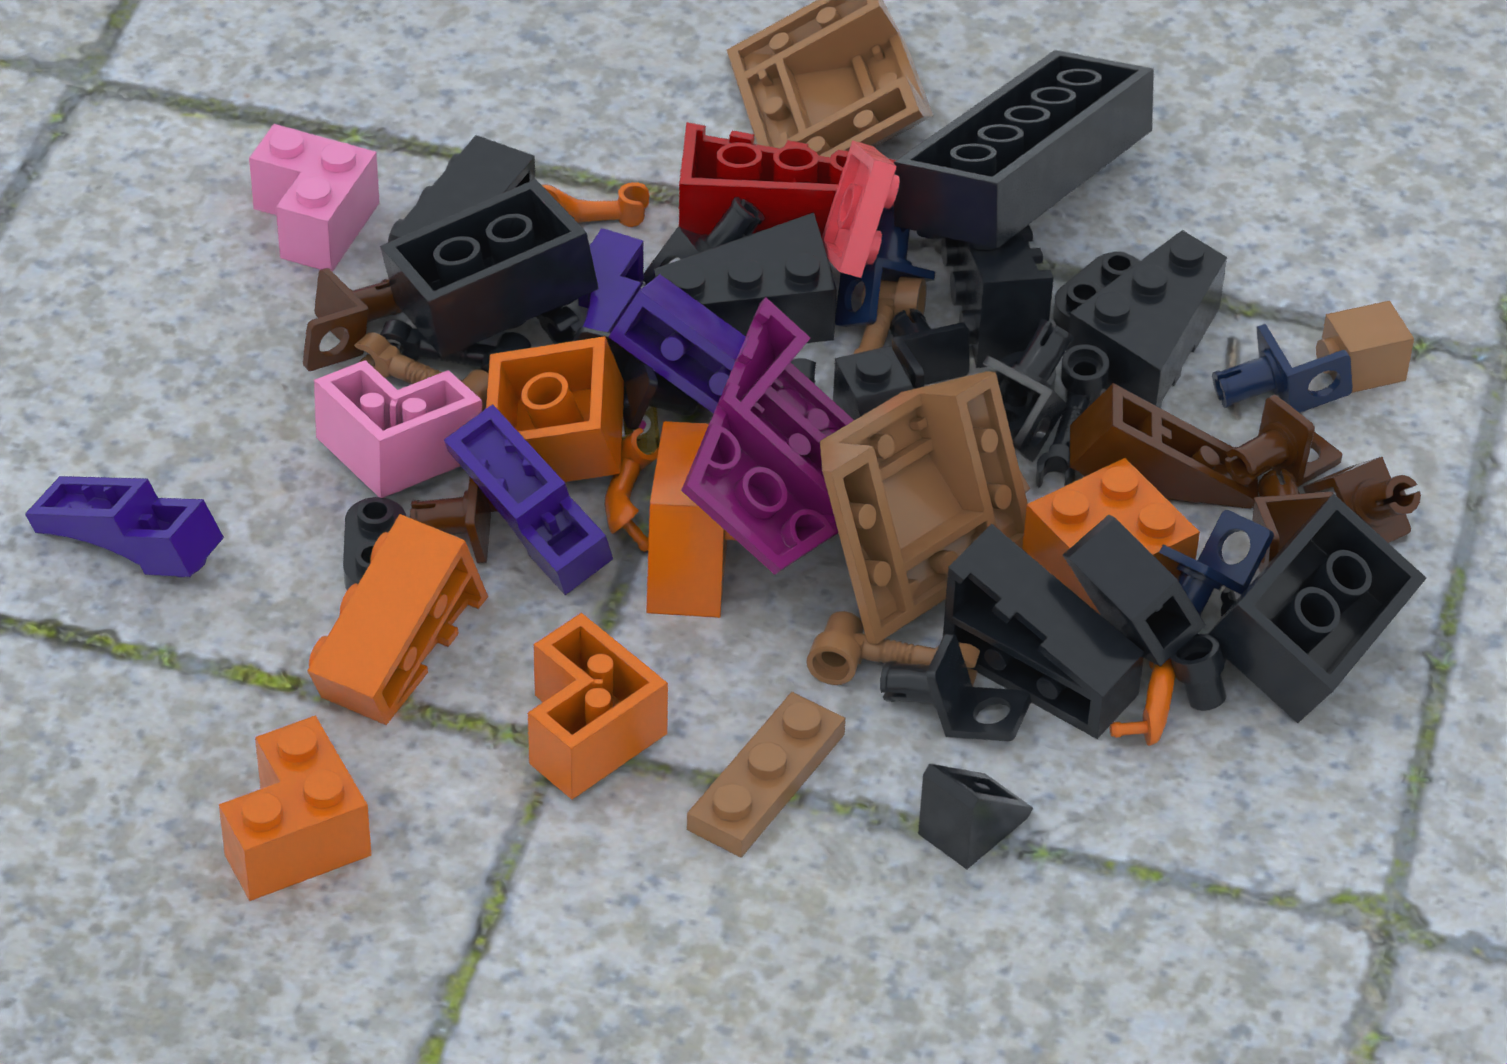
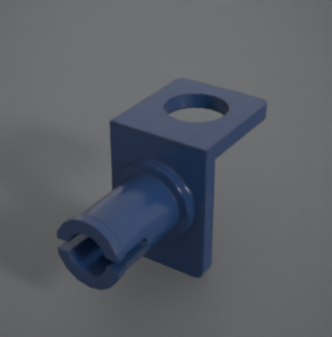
(889, 265)
(1275, 374)
(1210, 570)

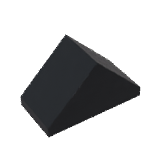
(967, 812)

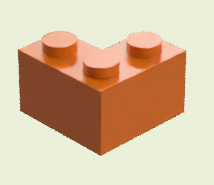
(594, 707)
(301, 817)

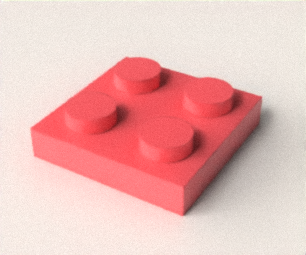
(862, 193)

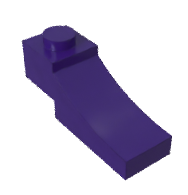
(619, 275)
(530, 499)
(129, 520)

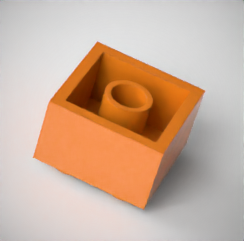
(563, 404)
(1116, 490)

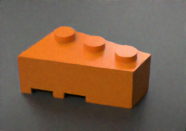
(684, 541)
(395, 618)

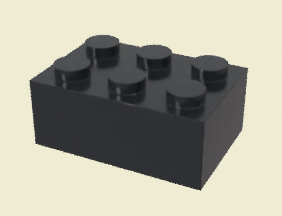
(489, 268)
(1316, 608)

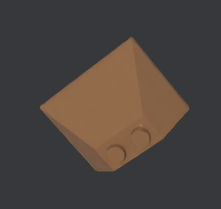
(830, 78)
(917, 490)

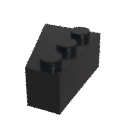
(776, 263)
(999, 293)
(1153, 315)
(1039, 635)

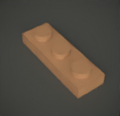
(765, 774)

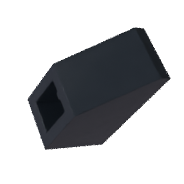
(1134, 590)

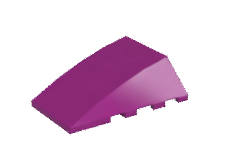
(762, 448)

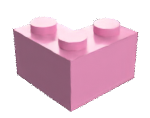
(316, 190)
(390, 433)

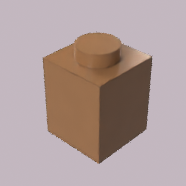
(1375, 342)

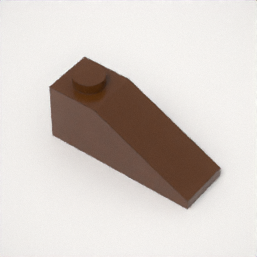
(1162, 447)

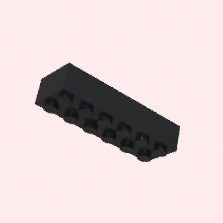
(1023, 149)

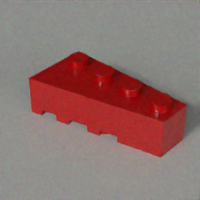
(775, 180)

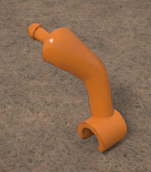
(628, 209)
(617, 498)
(1156, 708)

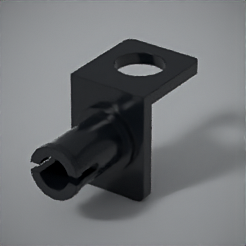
(737, 222)
(929, 353)
(1032, 375)
(642, 384)
(952, 694)

